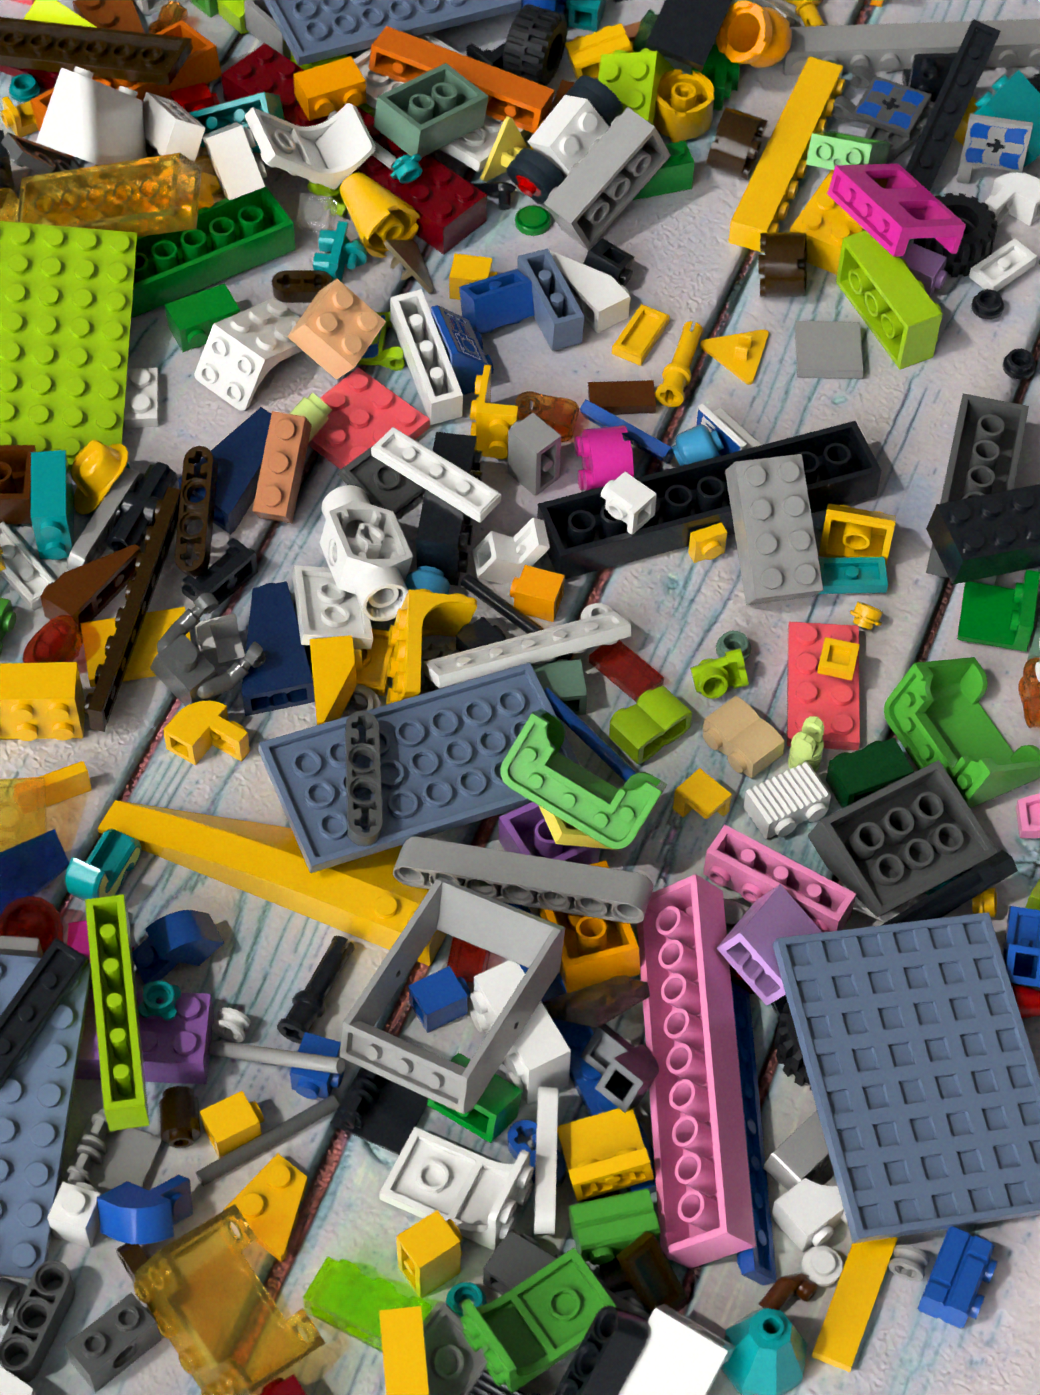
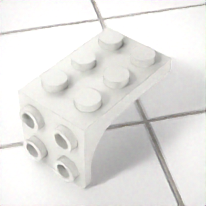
(317, 152)
(245, 350)
(460, 1185)

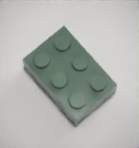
(430, 111)

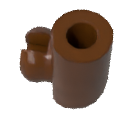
(788, 1287)

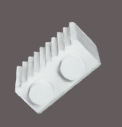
(787, 801)

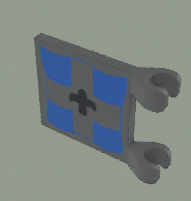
(883, 103)

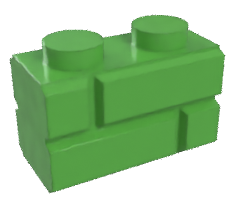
(611, 1224)

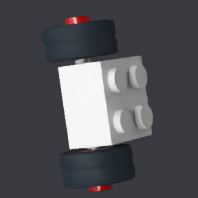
(564, 138)

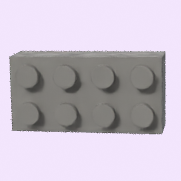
(607, 178)
(773, 529)

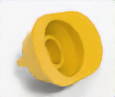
(95, 472)

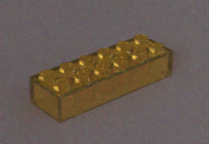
(124, 196)

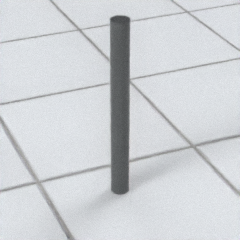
(267, 1140)

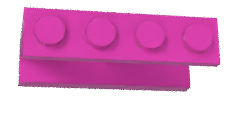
(895, 212)

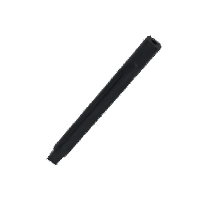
(949, 897)

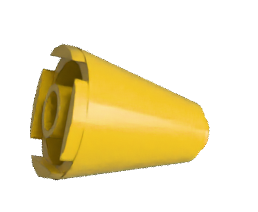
(377, 213)

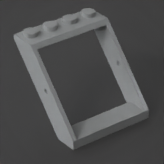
(480, 922)

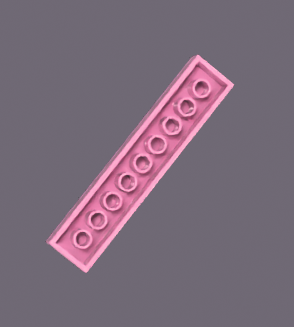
(698, 1087)

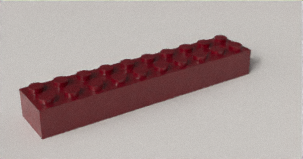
(445, 201)

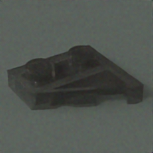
(599, 1002)

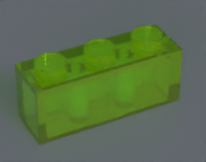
(353, 1300)

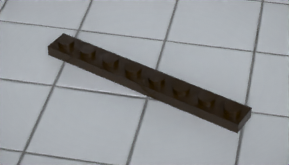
(131, 617)

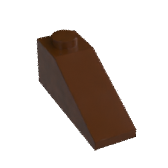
(90, 587)

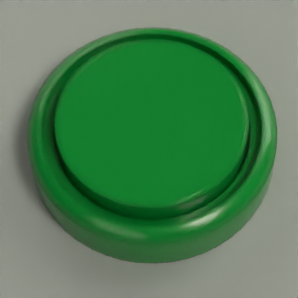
(533, 220)

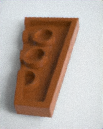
(109, 14)

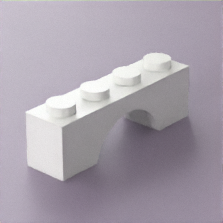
(809, 1213)

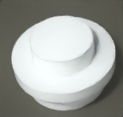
(822, 1265)

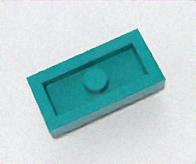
(853, 575)

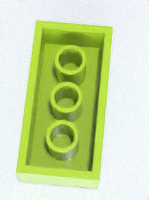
(889, 299)

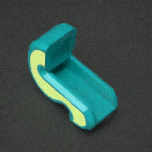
(104, 868)

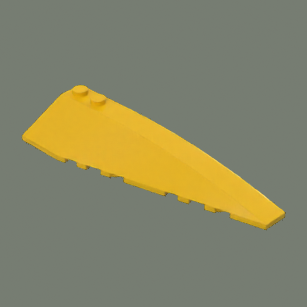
(268, 863)

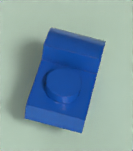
(176, 939)
(1022, 946)
(144, 1215)

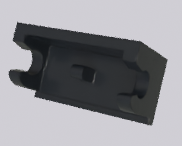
(225, 574)

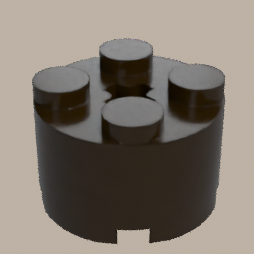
(736, 142)
(783, 264)

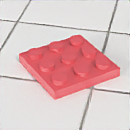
(361, 416)

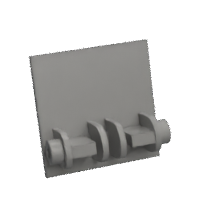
(110, 1157)

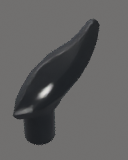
(500, 189)

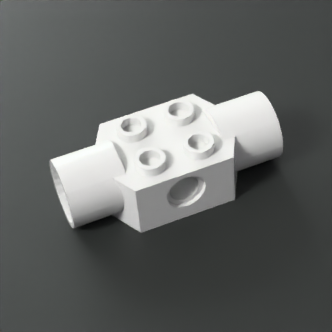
(365, 551)

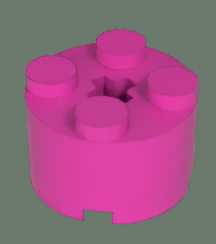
(603, 456)

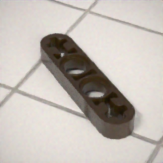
(192, 511)

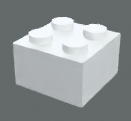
(234, 161)

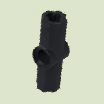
(139, 507)

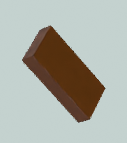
(623, 396)

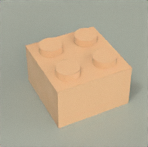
(336, 329)

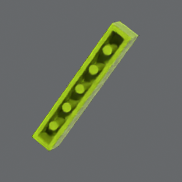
(116, 1013)

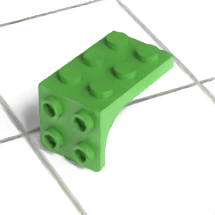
(535, 1320)

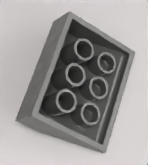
(902, 840)

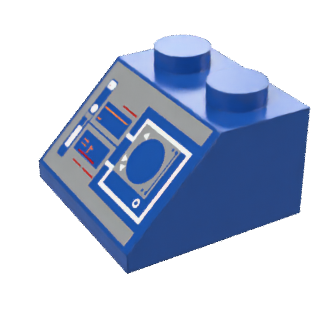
(462, 347)

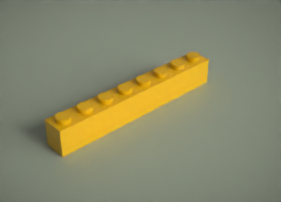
(786, 153)

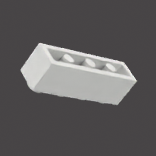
(170, 127)
(426, 357)

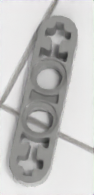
(94, 537)

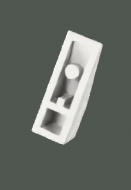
(596, 293)

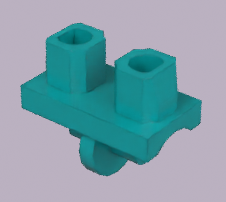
(342, 252)

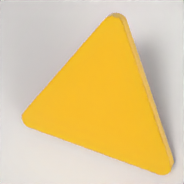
(738, 352)

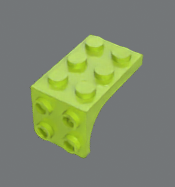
(634, 78)

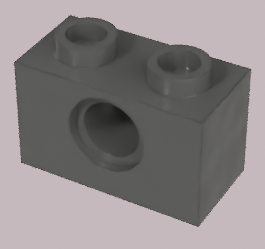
(113, 1342)

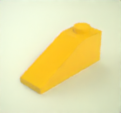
(333, 675)

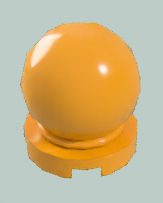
(754, 35)

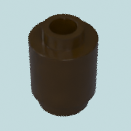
(179, 1117)

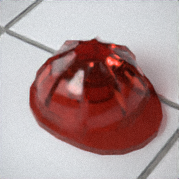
(55, 642)
(32, 919)

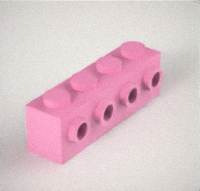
(756, 869)

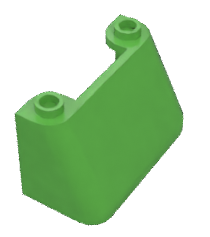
(941, 719)
(573, 792)

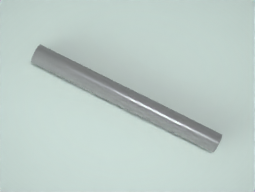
(277, 1056)

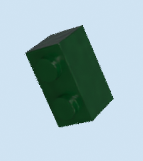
(866, 771)

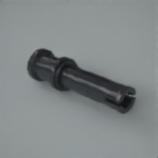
(310, 1002)

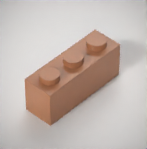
(282, 467)

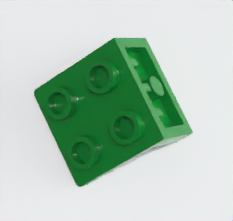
(999, 614)

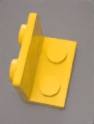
(604, 1153)

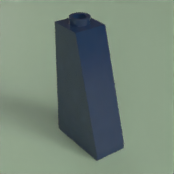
(238, 470)
(285, 675)

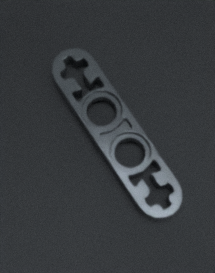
(366, 778)

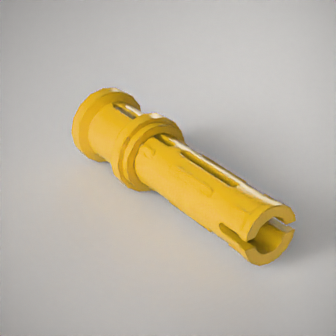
(677, 373)

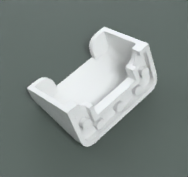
(93, 120)

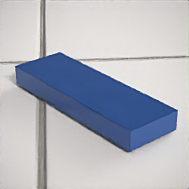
(636, 436)

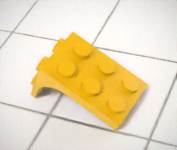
(422, 616)

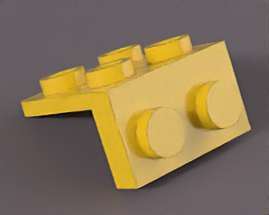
(491, 419)

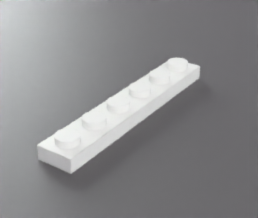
(531, 647)

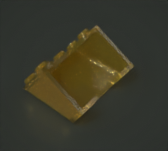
(220, 1311)

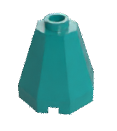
(766, 1354)

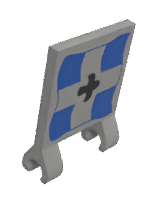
(994, 144)

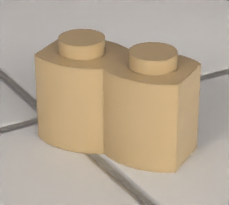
(743, 737)

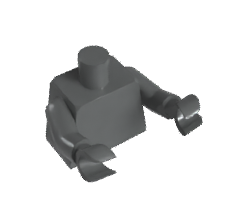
(187, 670)

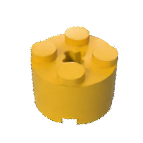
(683, 105)

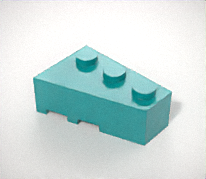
(234, 111)

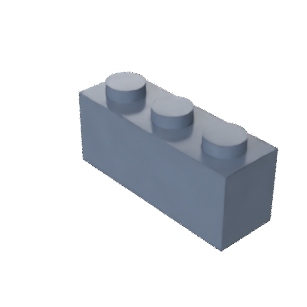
(553, 301)

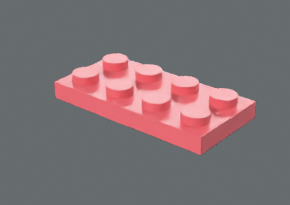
(821, 695)

